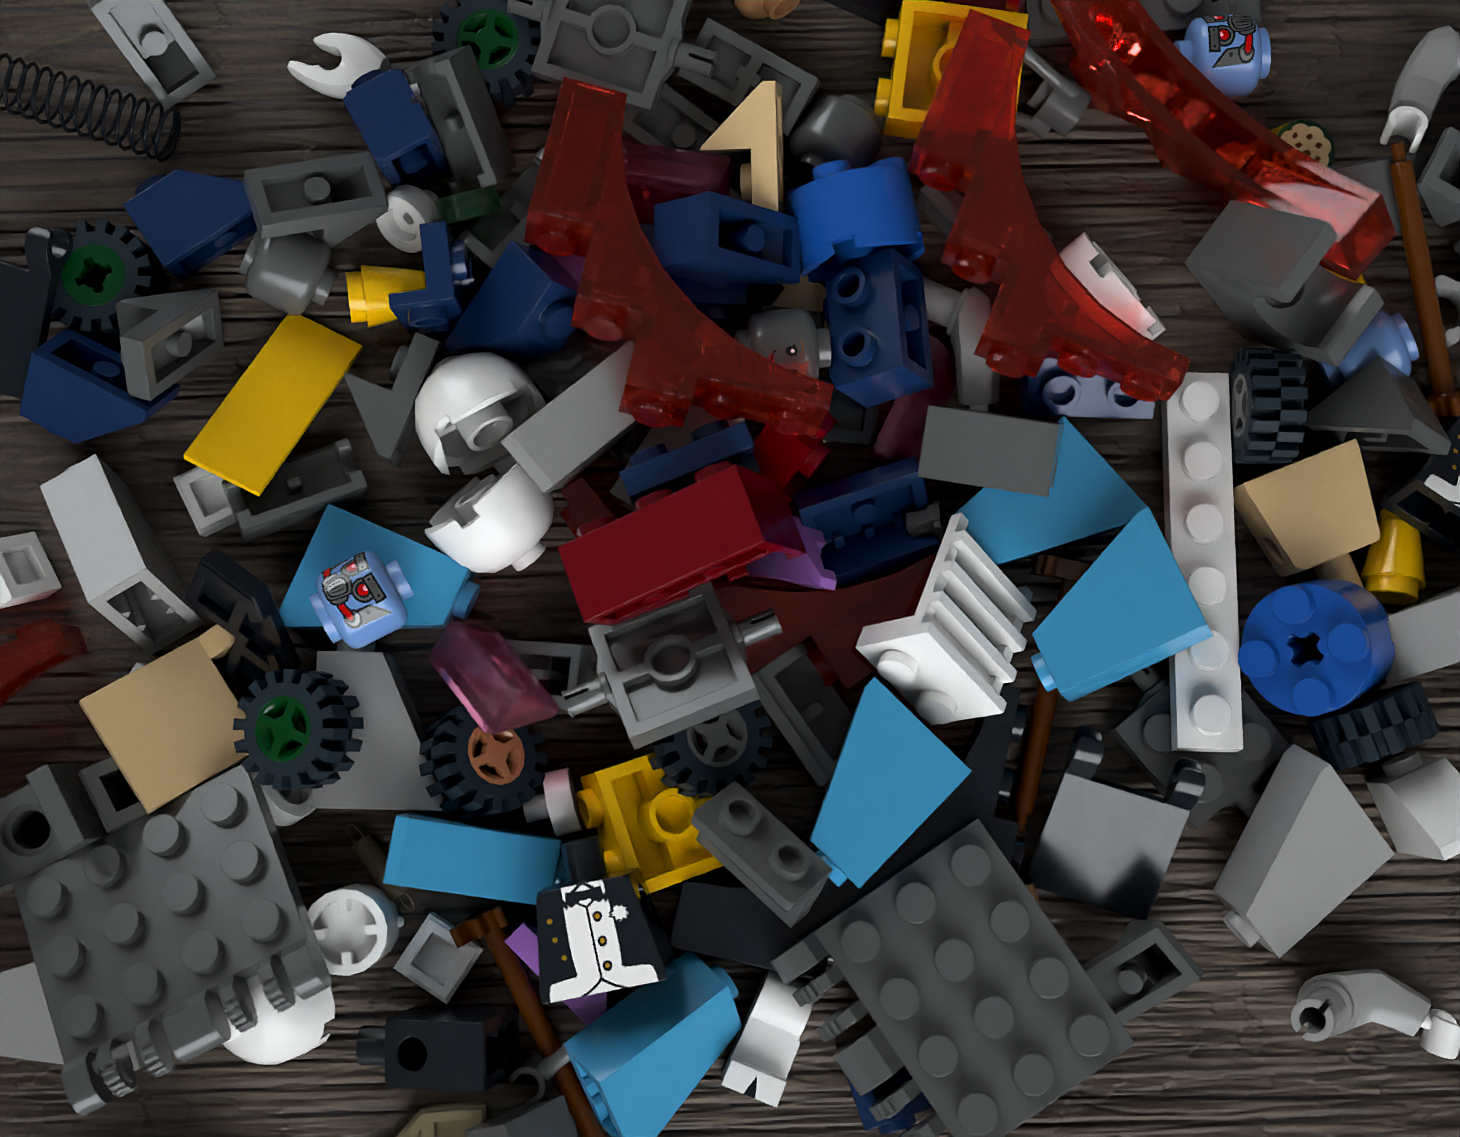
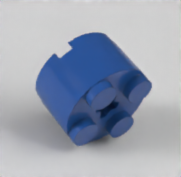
(854, 214)
(1281, 655)

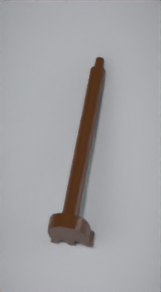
(1444, 396)
(1045, 702)
(490, 924)

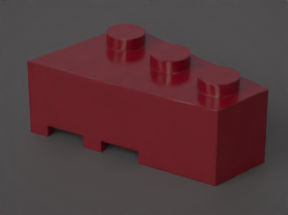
(678, 543)

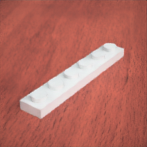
(1202, 540)

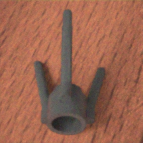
(1055, 99)

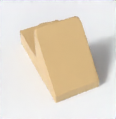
(757, 129)

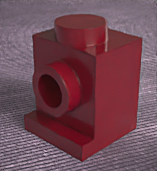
(792, 458)

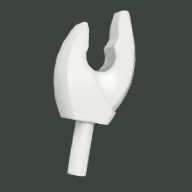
(357, 59)

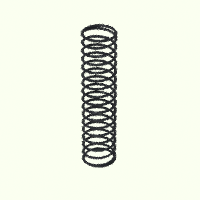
(176, 125)

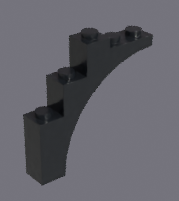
(737, 926)

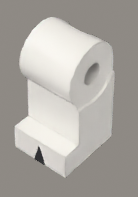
(767, 1041)

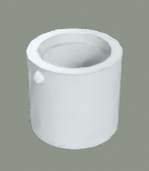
(354, 927)

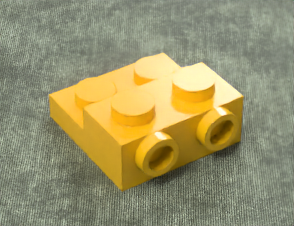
(920, 52)
(644, 823)

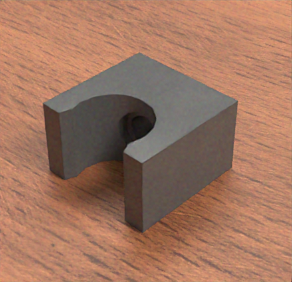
(1270, 283)
(71, 815)

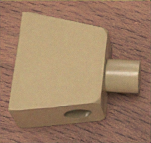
(1312, 513)

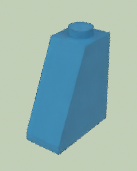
(1082, 504)
(438, 582)
(1119, 615)
(881, 786)
(472, 858)
(655, 1047)

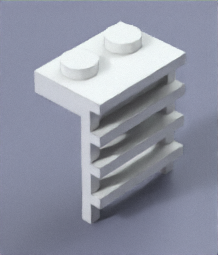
(939, 654)

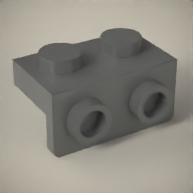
(761, 852)

